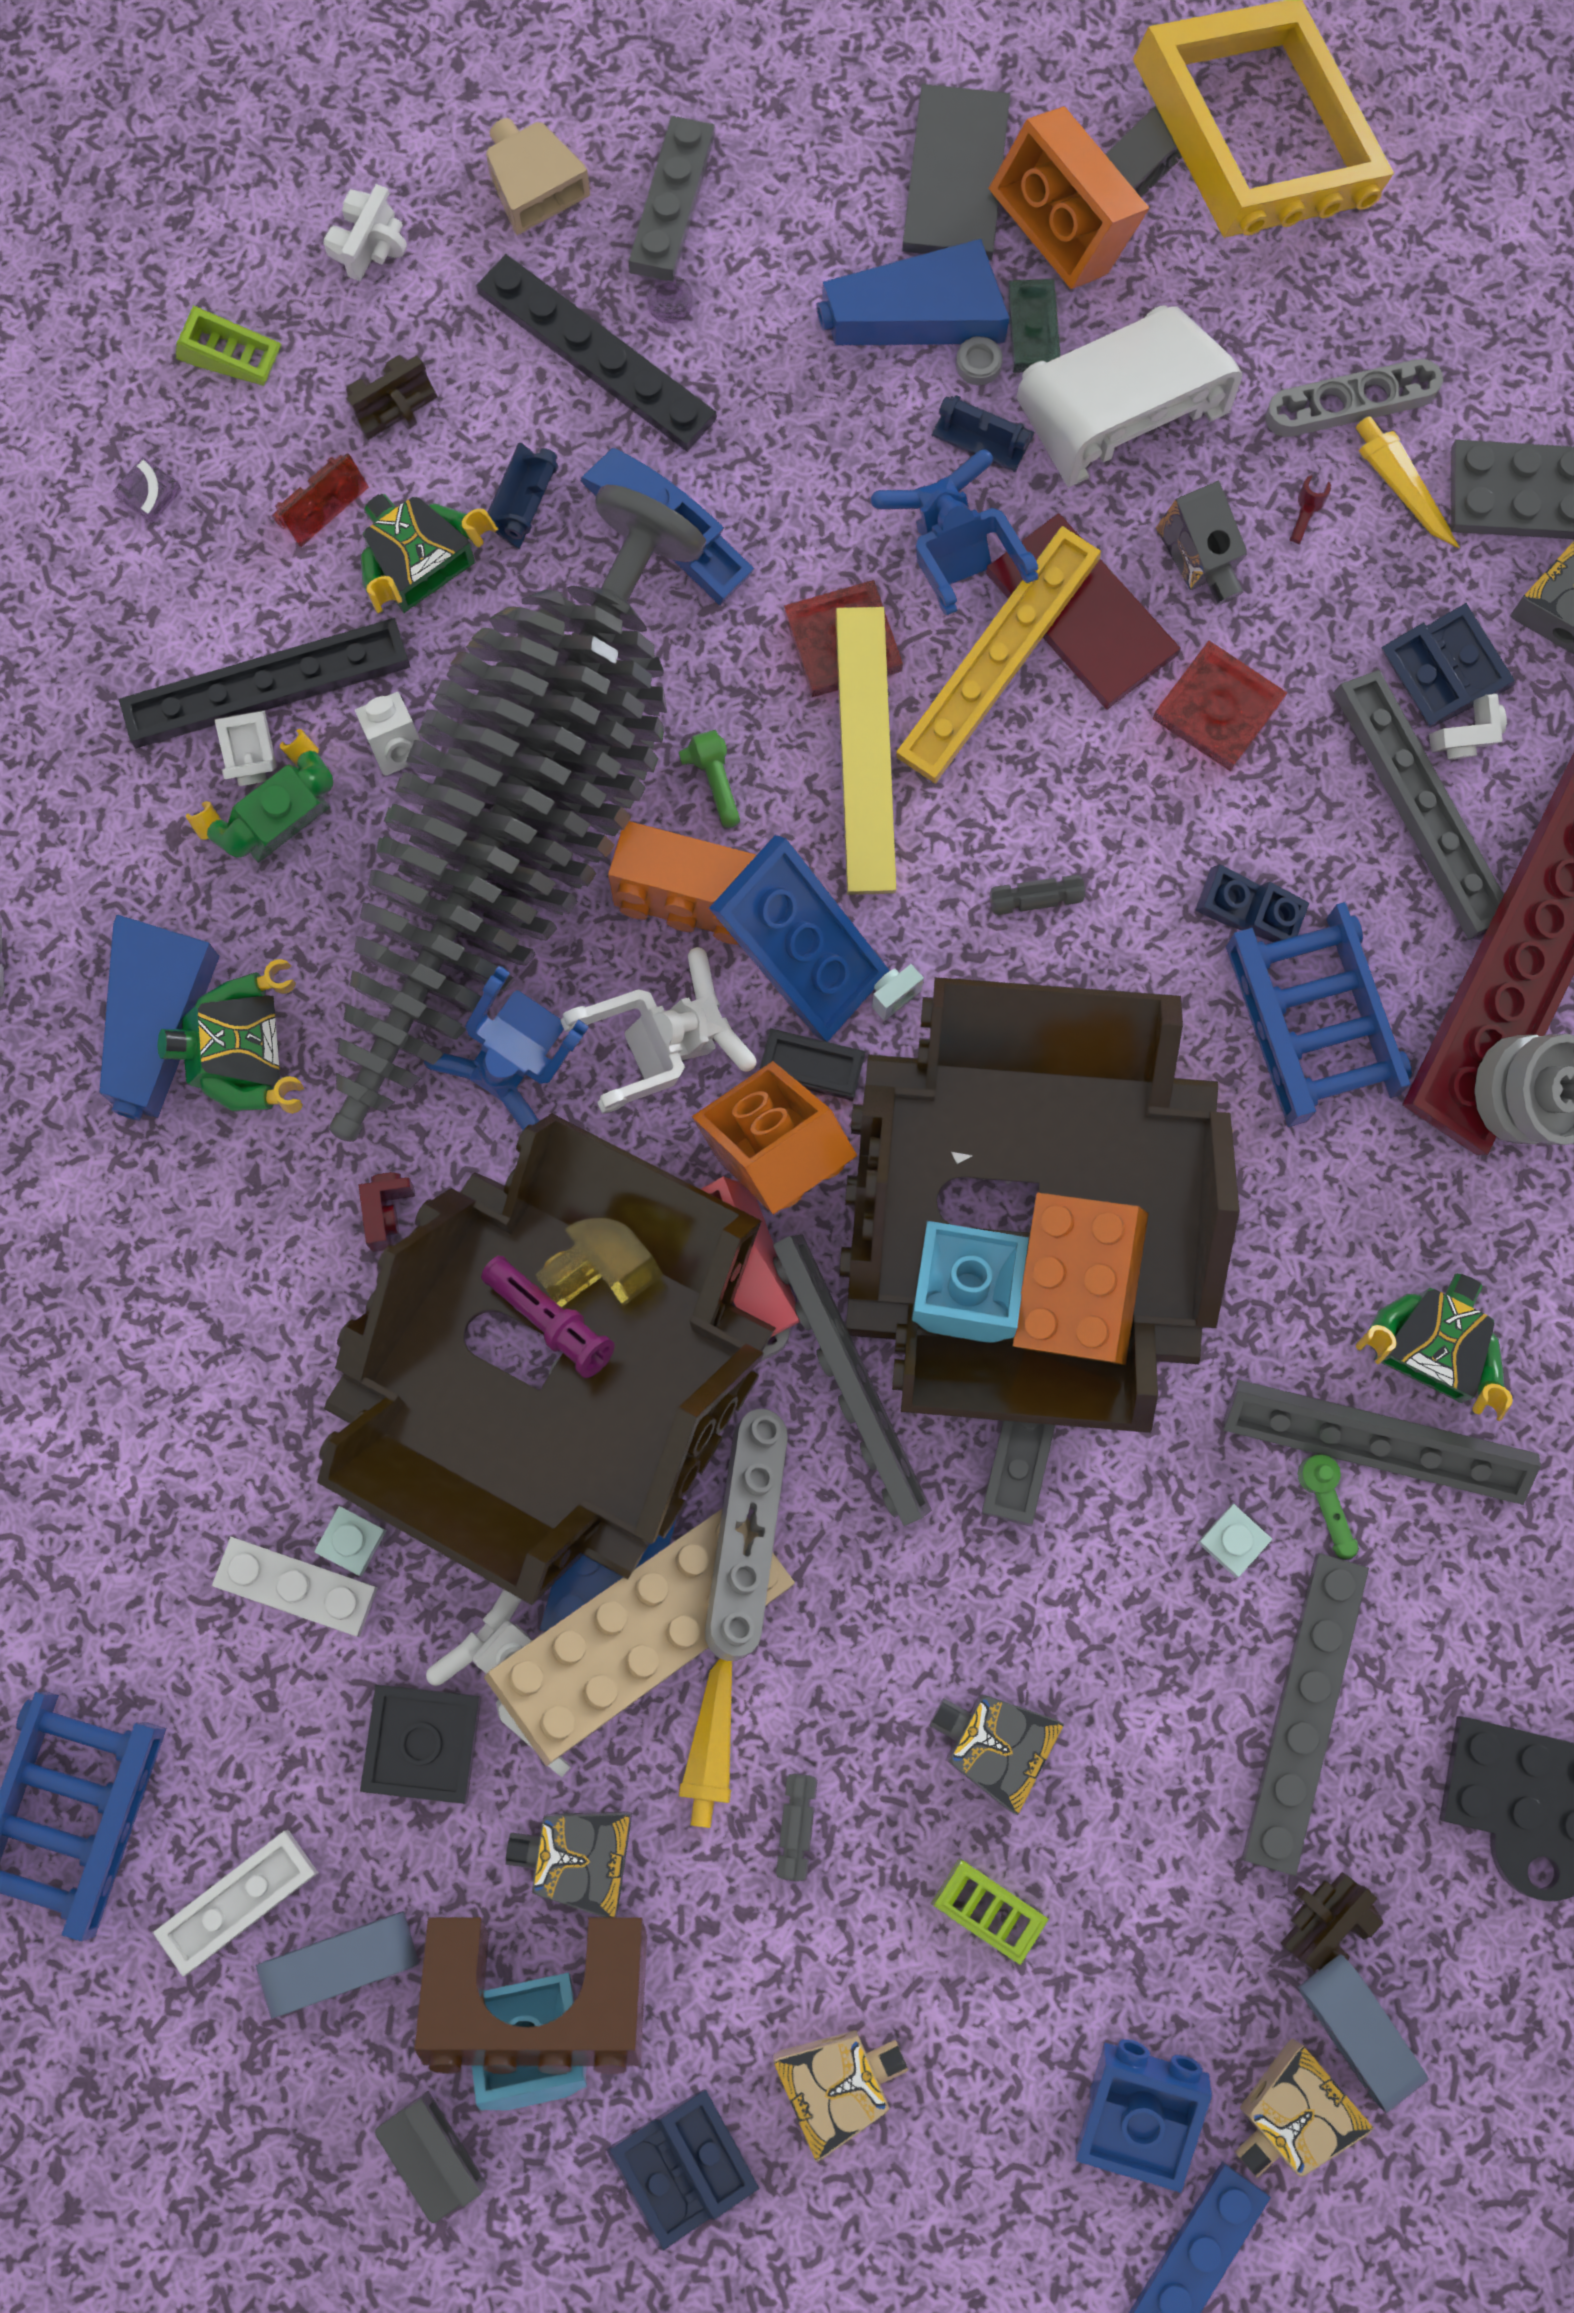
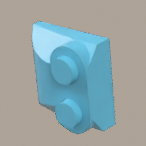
(970, 1282)
(527, 2006)

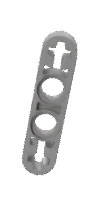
(1351, 393)

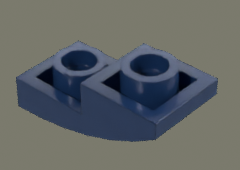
(1245, 905)

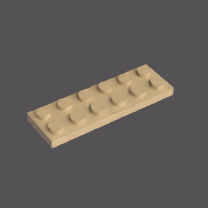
(617, 1644)

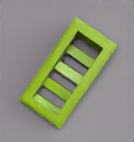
(208, 358)
(953, 1886)

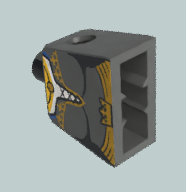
(1205, 541)
(1550, 603)
(997, 1746)
(576, 1859)

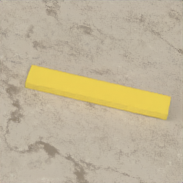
(865, 751)

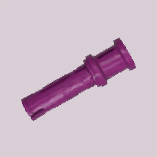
(562, 1328)

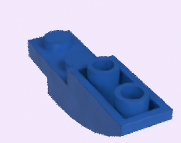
(720, 566)

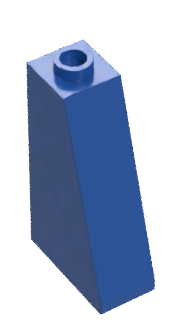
(917, 301)
(150, 988)

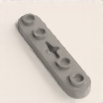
(739, 1580)

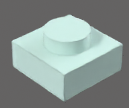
(896, 990)
(1234, 1540)
(350, 1541)

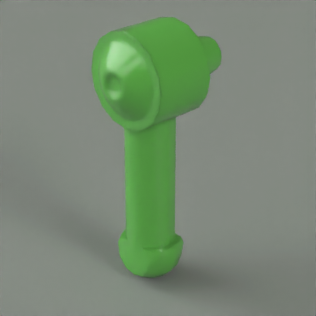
(708, 753)
(1321, 1476)

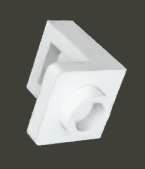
(388, 731)
(1464, 740)
(246, 747)

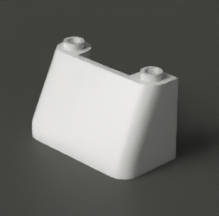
(1125, 388)

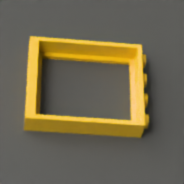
(1235, 207)

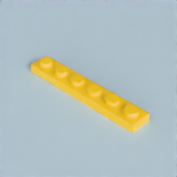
(998, 655)

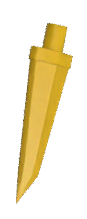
(1395, 467)
(709, 1758)

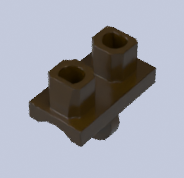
(391, 397)
(1328, 1918)

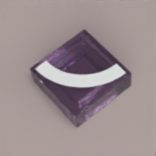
(147, 490)

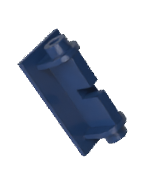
(979, 430)
(521, 492)

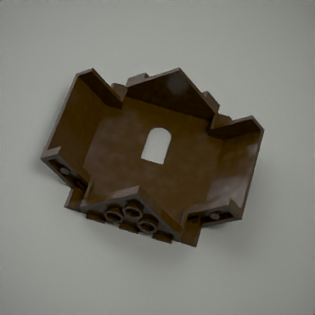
(1088, 1107)
(584, 1465)

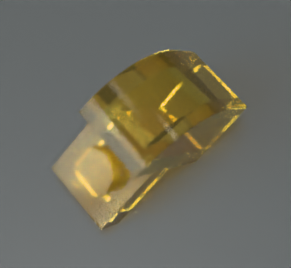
(600, 1251)

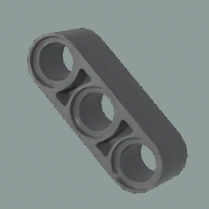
(1145, 152)

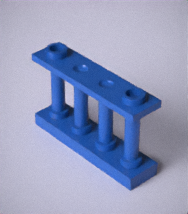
(1285, 1048)
(117, 1802)

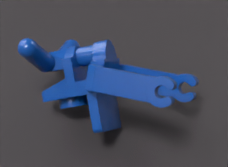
(953, 535)
(511, 1047)

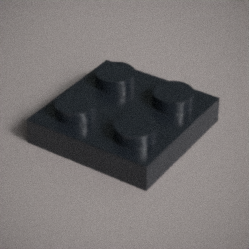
(420, 1744)

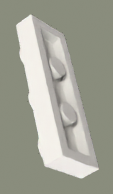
(295, 1586)
(235, 1902)

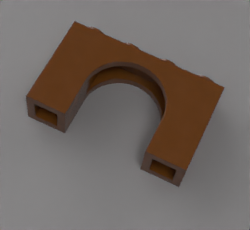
(596, 2031)

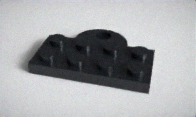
(1521, 1794)

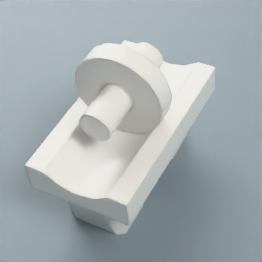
(372, 236)

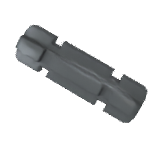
(1037, 894)
(796, 1827)

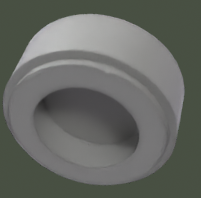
(979, 360)

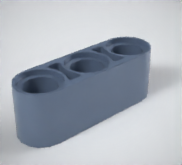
(337, 1965)
(1363, 2033)

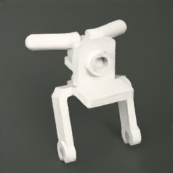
(667, 1037)
(488, 1649)

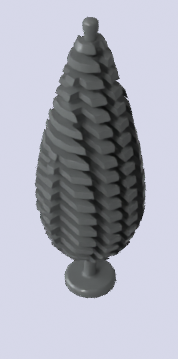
(518, 781)

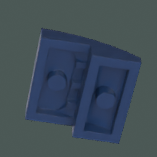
(1448, 665)
(682, 2169)

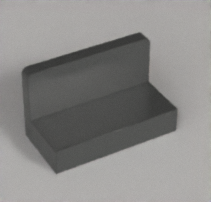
(430, 2158)

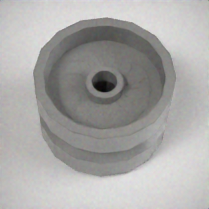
(1528, 1089)

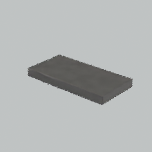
(953, 164)

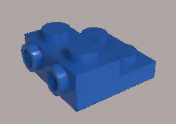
(1144, 2115)

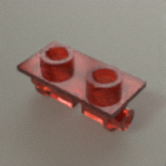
(329, 494)

